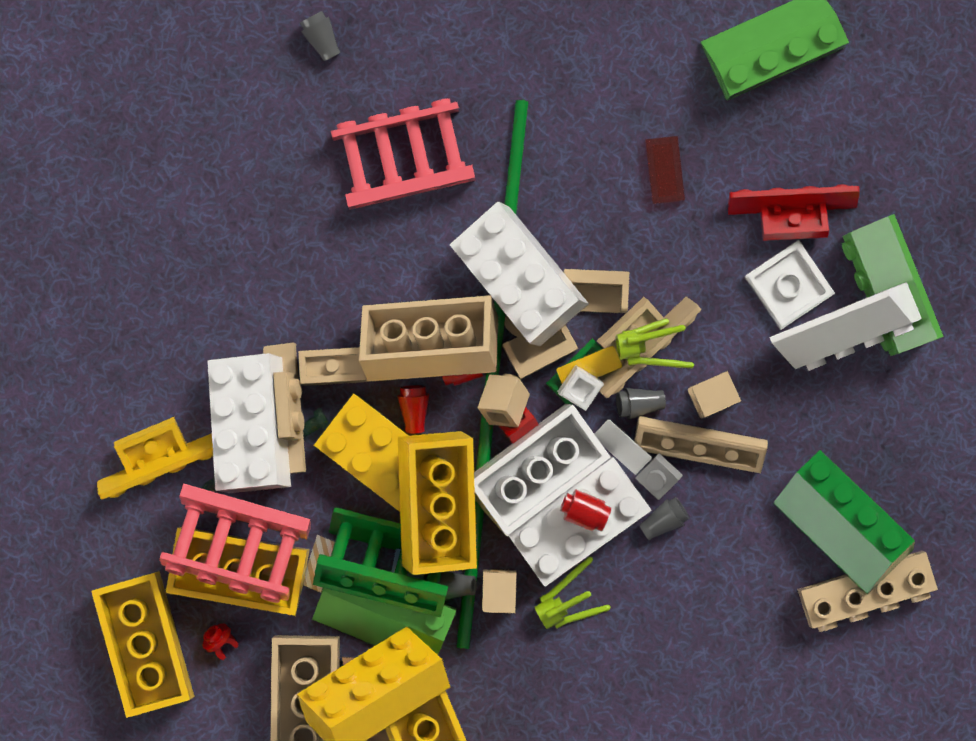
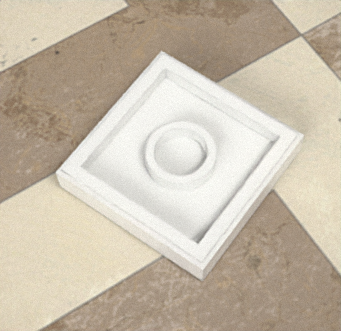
(789, 284)

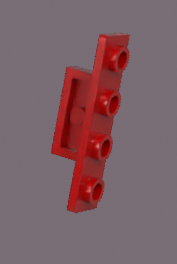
(794, 212)

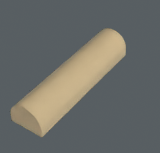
(701, 444)

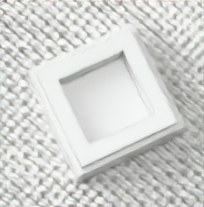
(580, 387)

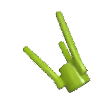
(632, 344)
(552, 610)

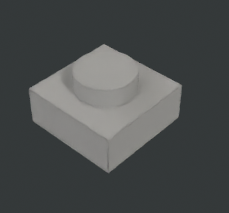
(659, 476)

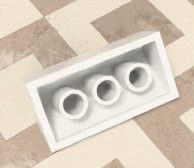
(848, 327)
(538, 469)

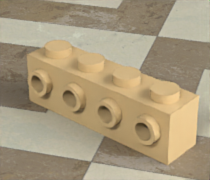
(842, 598)

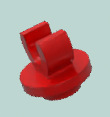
(216, 637)

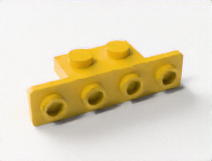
(152, 454)

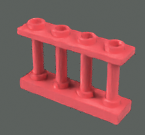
(424, 179)
(228, 511)

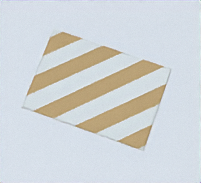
(321, 546)

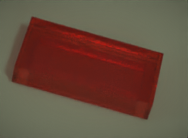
(664, 170)

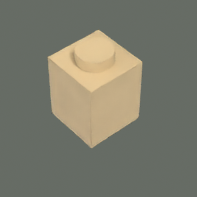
(503, 400)

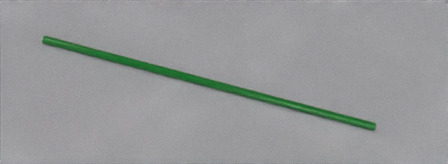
(486, 430)

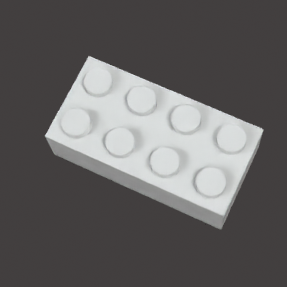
(519, 274)
(245, 424)
(557, 545)

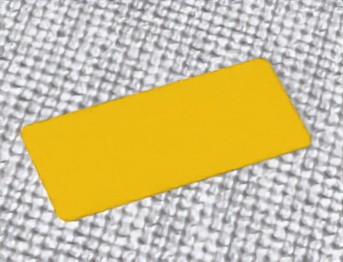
(595, 364)

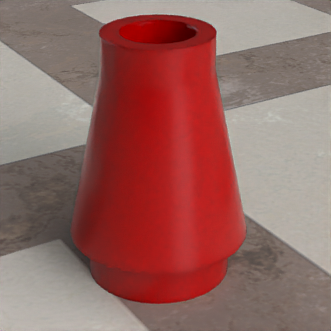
(413, 405)

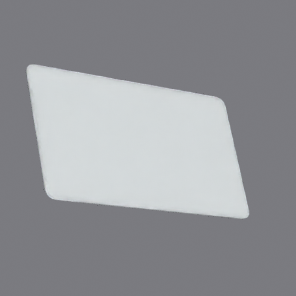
(622, 447)

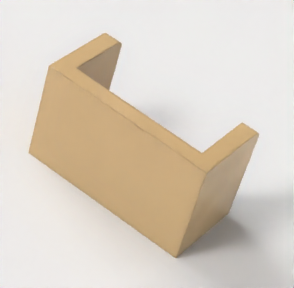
(602, 289)
(529, 358)
(330, 366)
(714, 394)
(499, 591)

